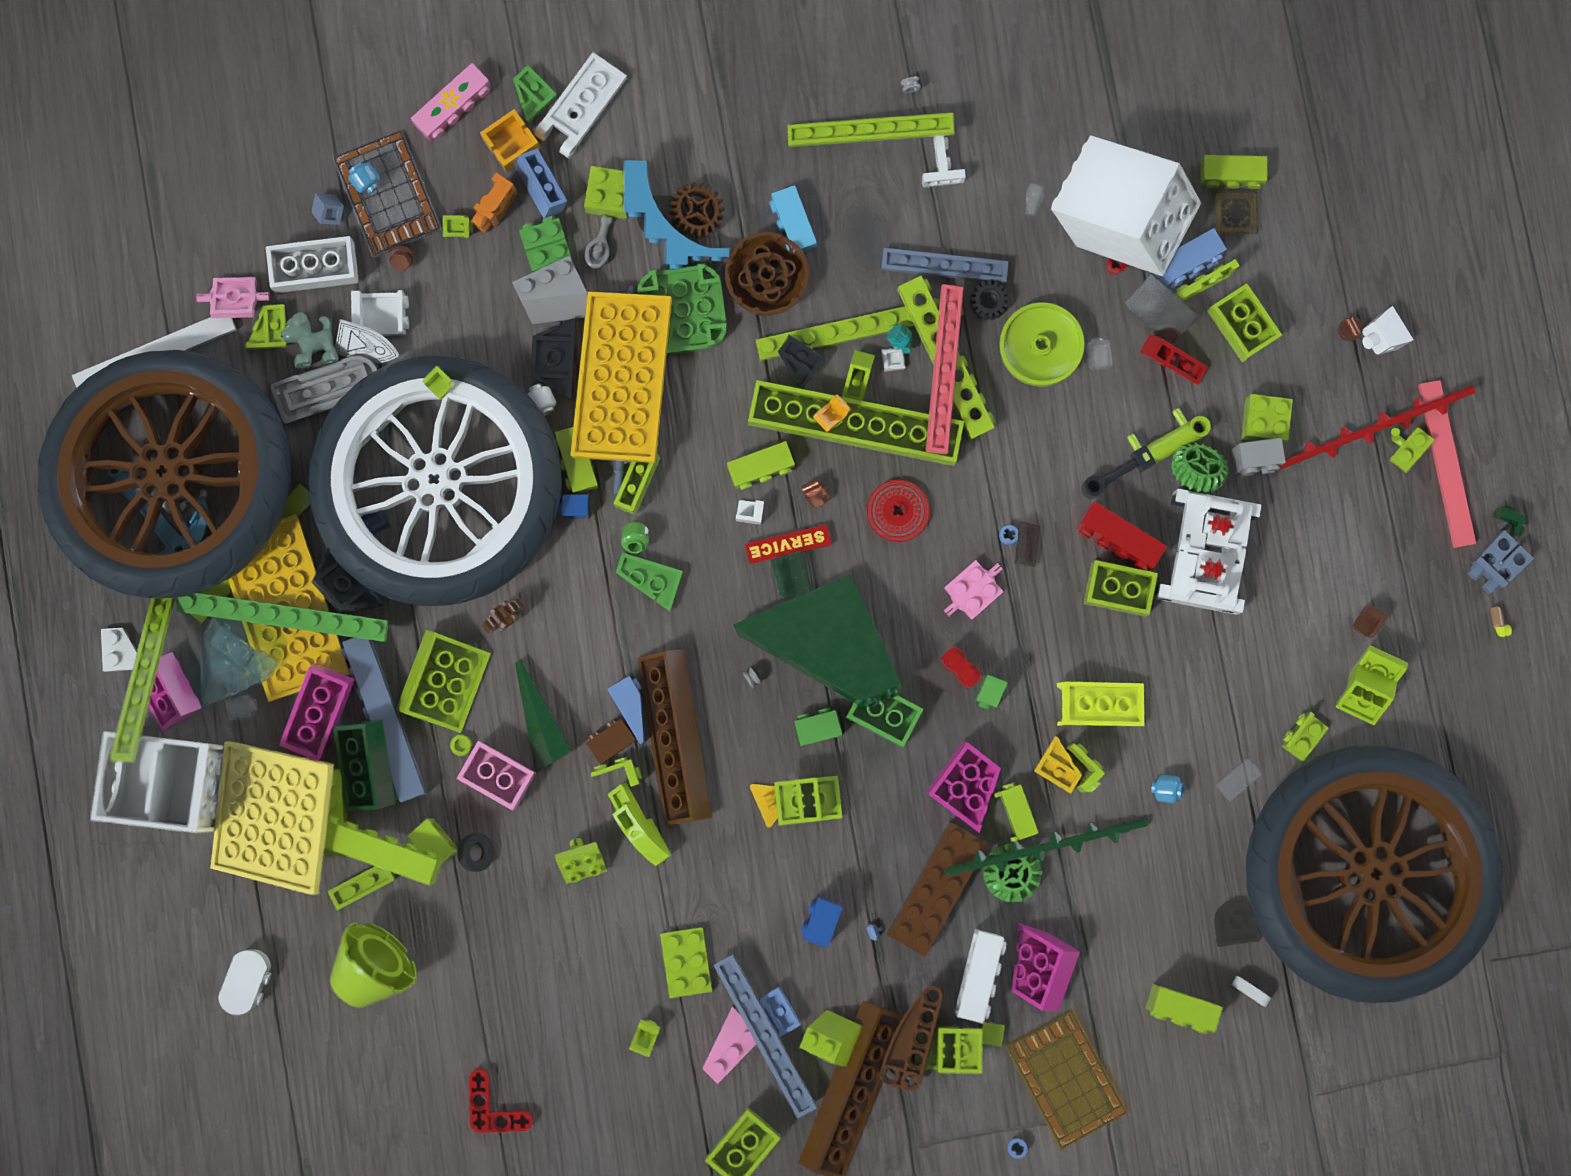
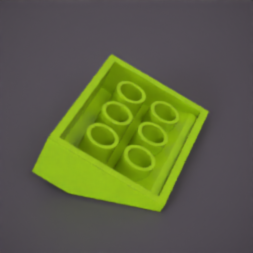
(443, 681)

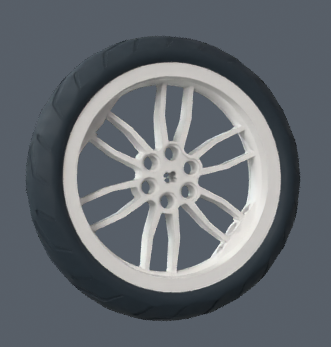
(503, 550)

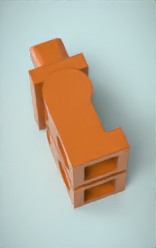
(494, 204)

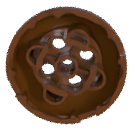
(760, 250)

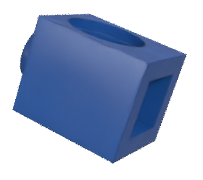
(574, 506)

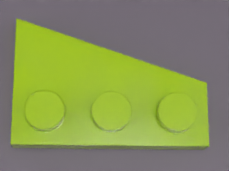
(1205, 282)

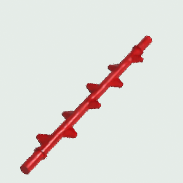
(1384, 421)

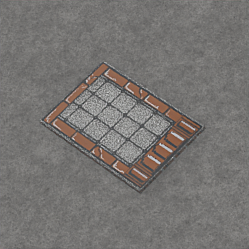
(400, 205)

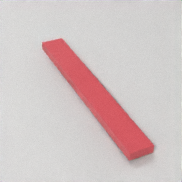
(944, 369)
(1447, 468)

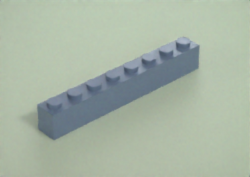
(380, 705)

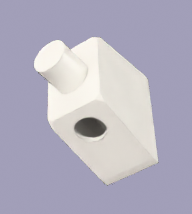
(1386, 333)

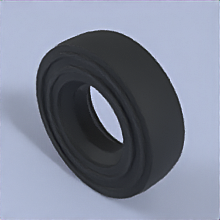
(464, 852)

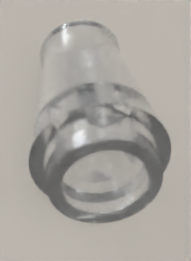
(1034, 198)

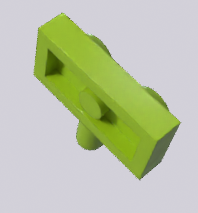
(1410, 449)

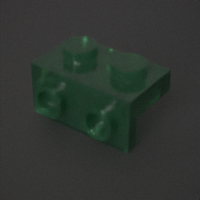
(791, 575)

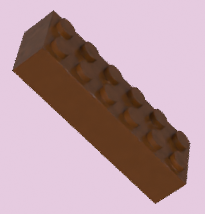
(934, 892)

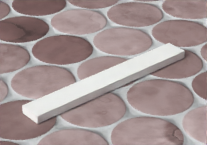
(183, 339)

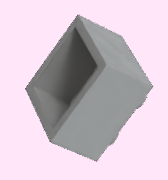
(1258, 456)

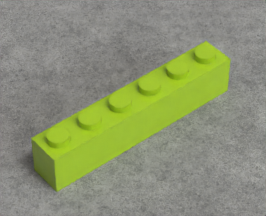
(382, 851)

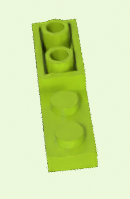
(638, 830)

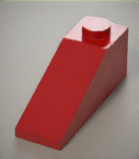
(1173, 359)

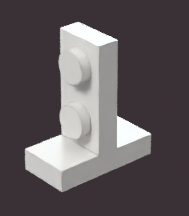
(942, 176)

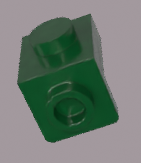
(1509, 515)

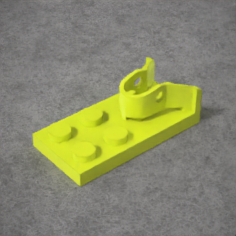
(1102, 704)

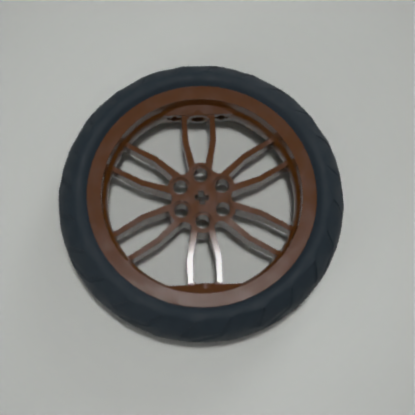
(67, 477)
(1470, 854)

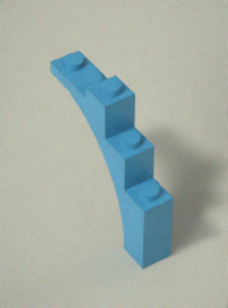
(638, 200)

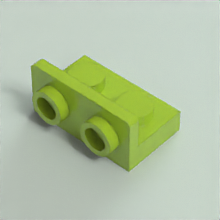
(1304, 736)

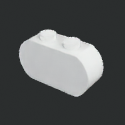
(245, 982)

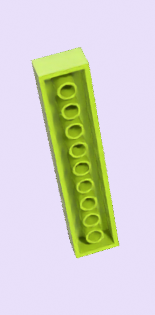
(865, 426)

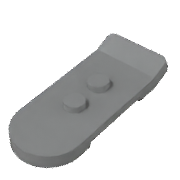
(319, 388)

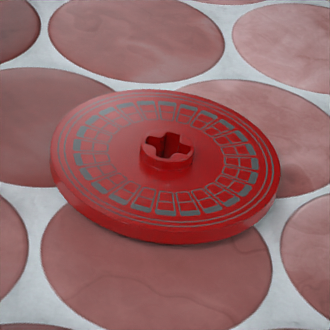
(881, 510)

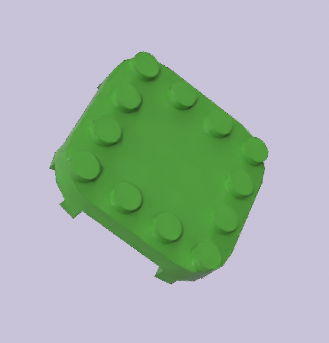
(696, 306)

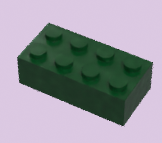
(364, 765)

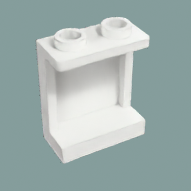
(381, 312)

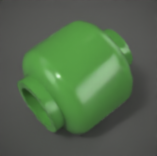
(635, 537)

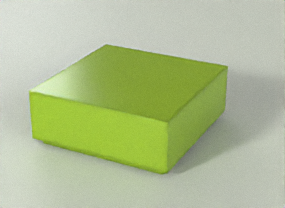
(992, 1033)

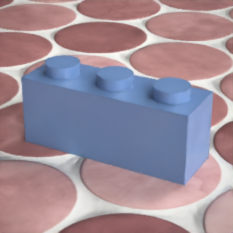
(540, 183)

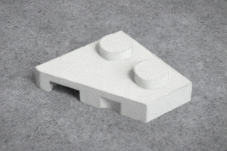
(117, 650)

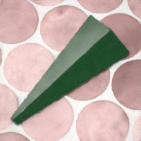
(544, 734)

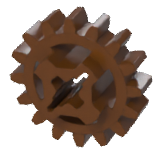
(503, 615)

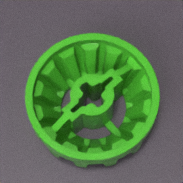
(997, 885)

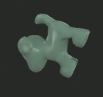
(299, 331)

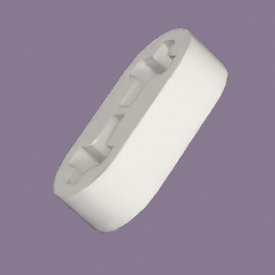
(1251, 991)

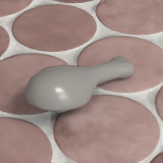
(598, 250)

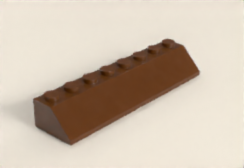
(674, 737)
(850, 1095)

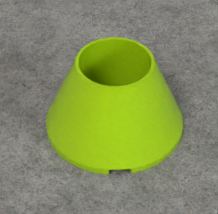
(370, 966)

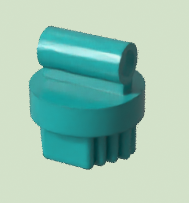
(900, 338)

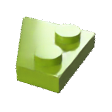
(268, 328)

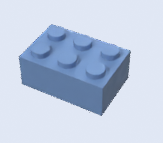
(1193, 258)

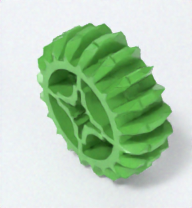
(1199, 467)

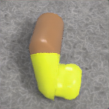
(1498, 622)

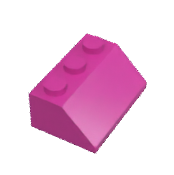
(172, 695)

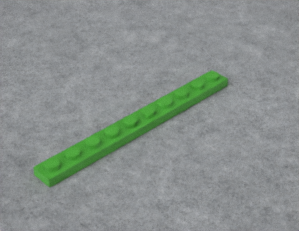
(284, 616)

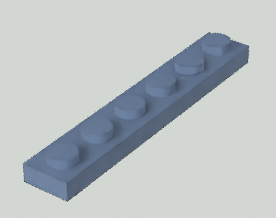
(944, 265)

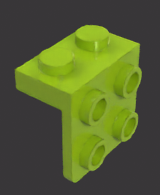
(1091, 781)

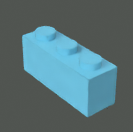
(792, 218)

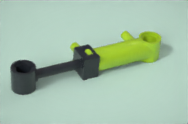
(1153, 453)

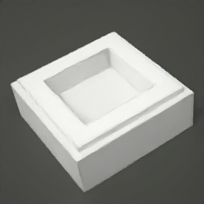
(893, 359)

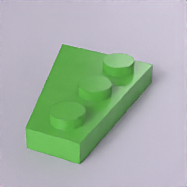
(651, 578)

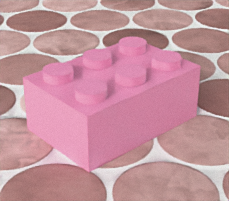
(496, 775)

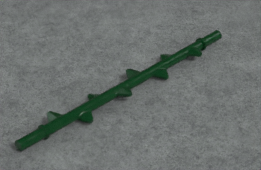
(1038, 851)

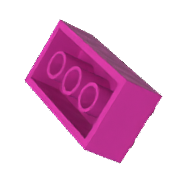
(316, 712)

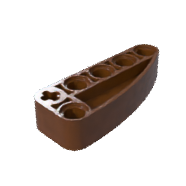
(906, 1043)

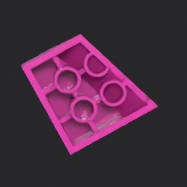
(965, 784)
(1042, 968)

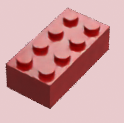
(1120, 537)

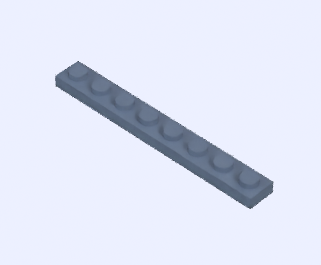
(765, 1036)

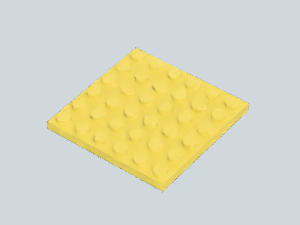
(272, 817)

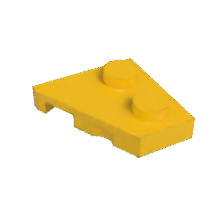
(1058, 767)

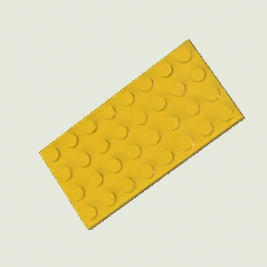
(621, 377)
(284, 576)

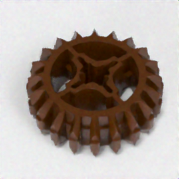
(700, 217)

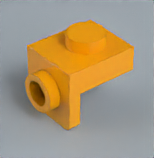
(832, 413)

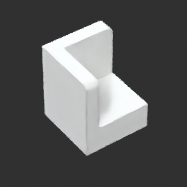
(750, 512)

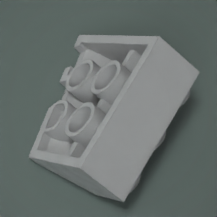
(553, 293)

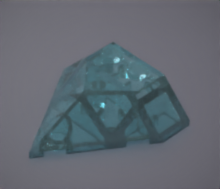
(229, 663)

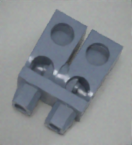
(1494, 567)

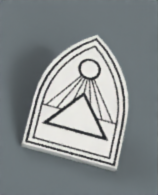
(364, 342)

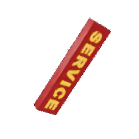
(787, 544)

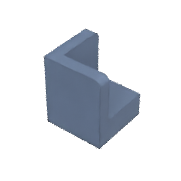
(327, 209)

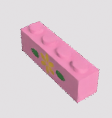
(451, 102)

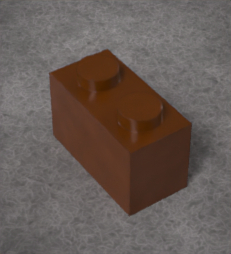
(610, 741)

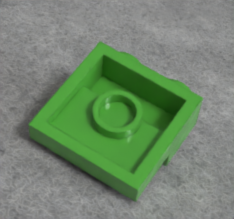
(544, 243)

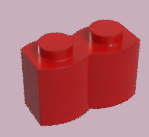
(964, 672)

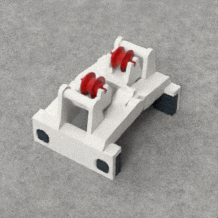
(1223, 532)

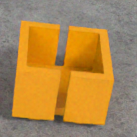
(508, 139)

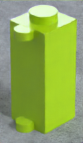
(1017, 811)

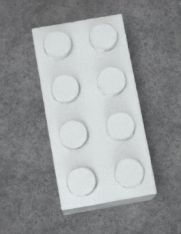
(312, 264)
(979, 975)

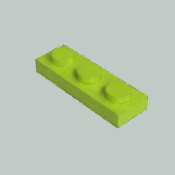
(360, 886)

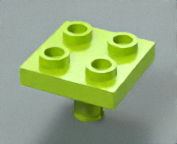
(580, 861)

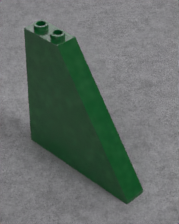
(829, 640)

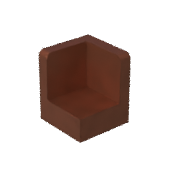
(1369, 621)

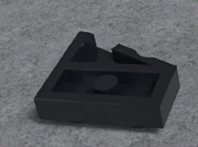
(799, 360)

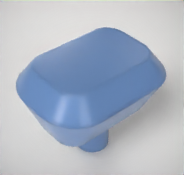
(873, 931)

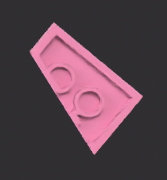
(730, 1046)

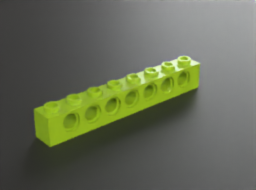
(922, 287)

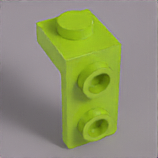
(633, 773)

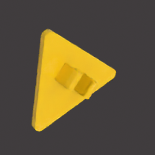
(766, 802)

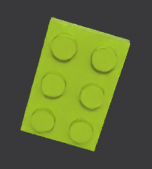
(686, 962)

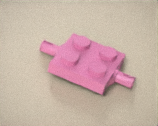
(233, 297)
(973, 589)

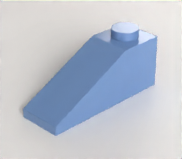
(629, 702)

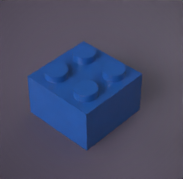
(821, 921)

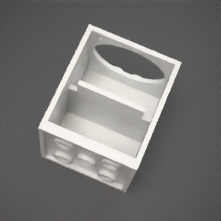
(1126, 205)
(165, 787)

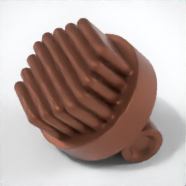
(401, 258)
(1350, 329)
(816, 493)

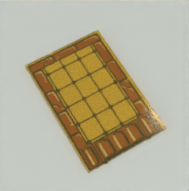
(1066, 1079)

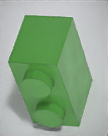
(817, 727)

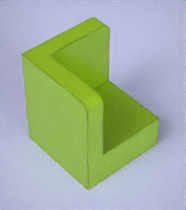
(438, 383)

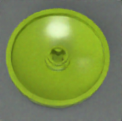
(1041, 344)

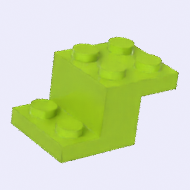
(1371, 685)
(808, 800)
(953, 1050)

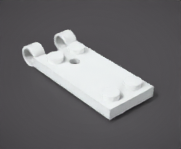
(586, 95)

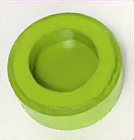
(461, 745)

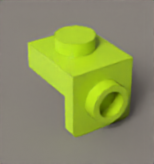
(457, 226)
(645, 1037)

